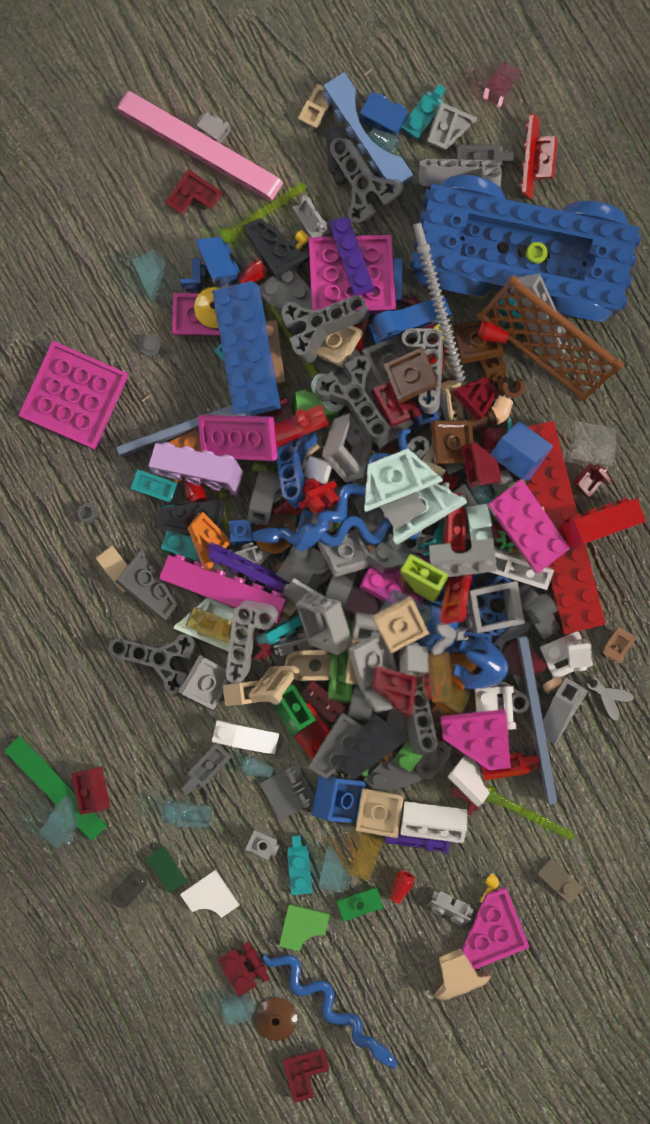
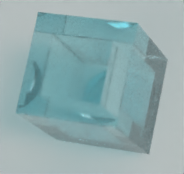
(237, 1009)

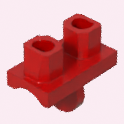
(316, 492)

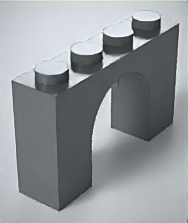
(268, 492)

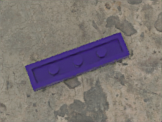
(351, 256)
(240, 564)

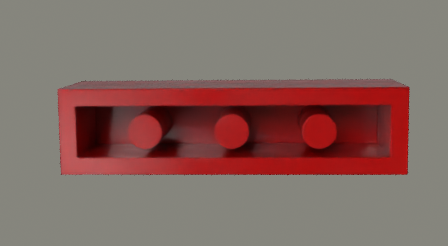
(604, 522)

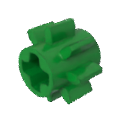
(502, 539)

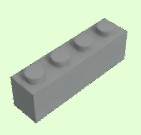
(537, 286)

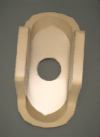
(302, 659)
(459, 976)

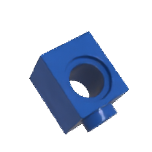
(240, 532)

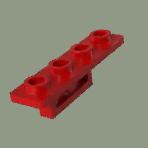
(539, 157)
(313, 735)

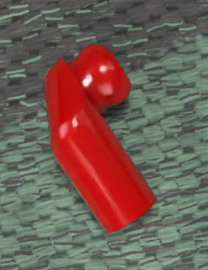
(284, 506)

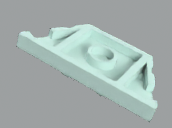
(396, 478)
(439, 503)
(216, 608)

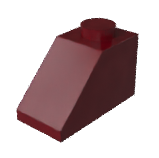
(480, 466)

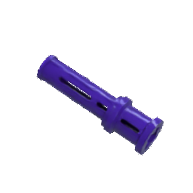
(425, 843)

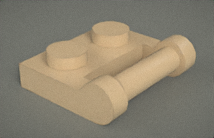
(274, 684)

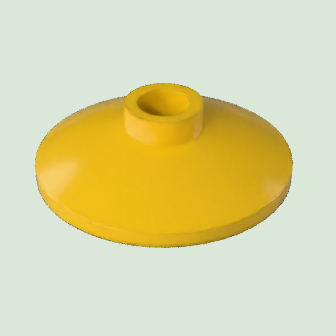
(202, 308)

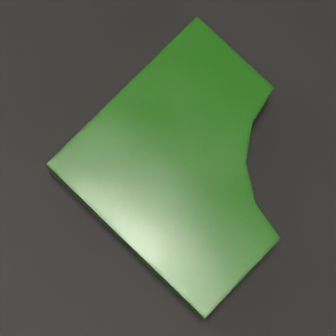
(302, 924)

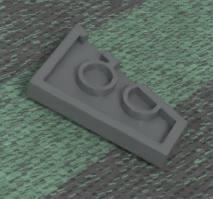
(144, 585)
(335, 746)

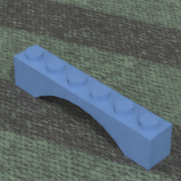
(341, 96)

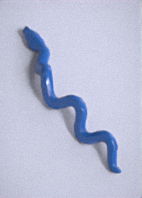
(314, 533)
(272, 535)
(377, 1050)

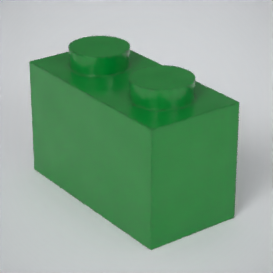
(294, 711)

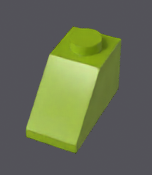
(423, 577)

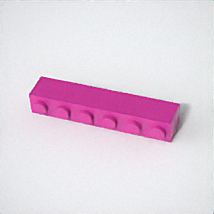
(218, 586)

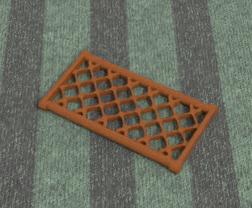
(554, 319)

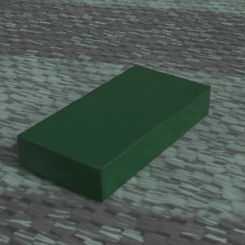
(166, 869)

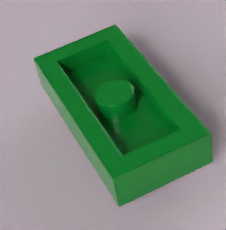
(359, 904)

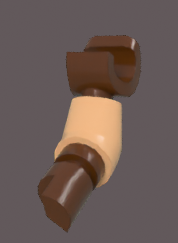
(501, 408)

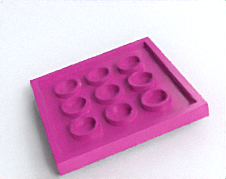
(330, 281)
(73, 395)

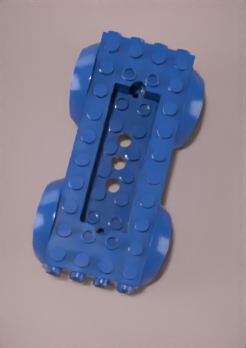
(586, 243)

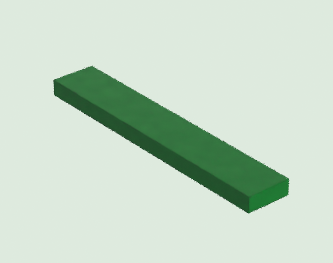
(52, 784)

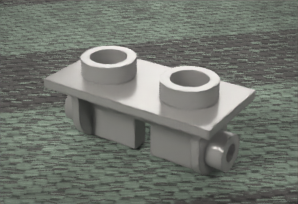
(310, 218)
(249, 552)
(286, 643)
(457, 912)

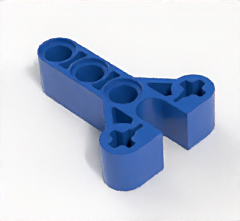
(394, 323)
(296, 451)
(487, 616)

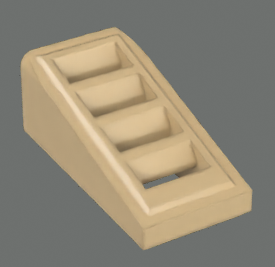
(447, 403)

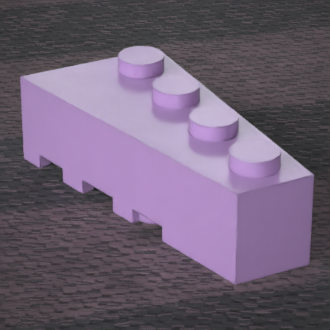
(196, 467)

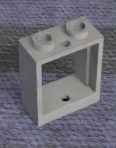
(345, 464)
(512, 603)
(333, 639)

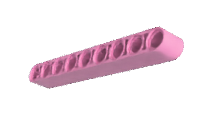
(199, 146)

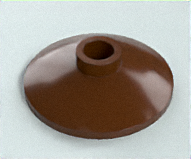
(276, 521)
(279, 1009)

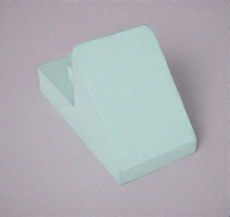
(479, 522)

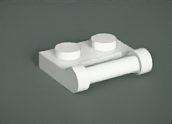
(556, 652)
(487, 701)

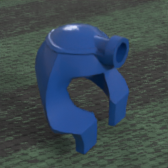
(493, 664)

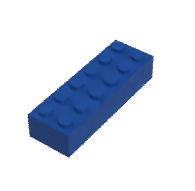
(246, 349)

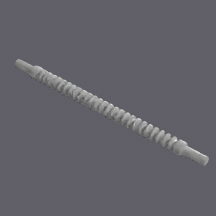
(423, 248)

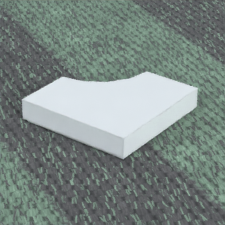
(467, 778)
(210, 894)

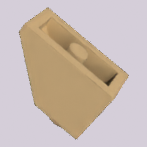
(238, 693)

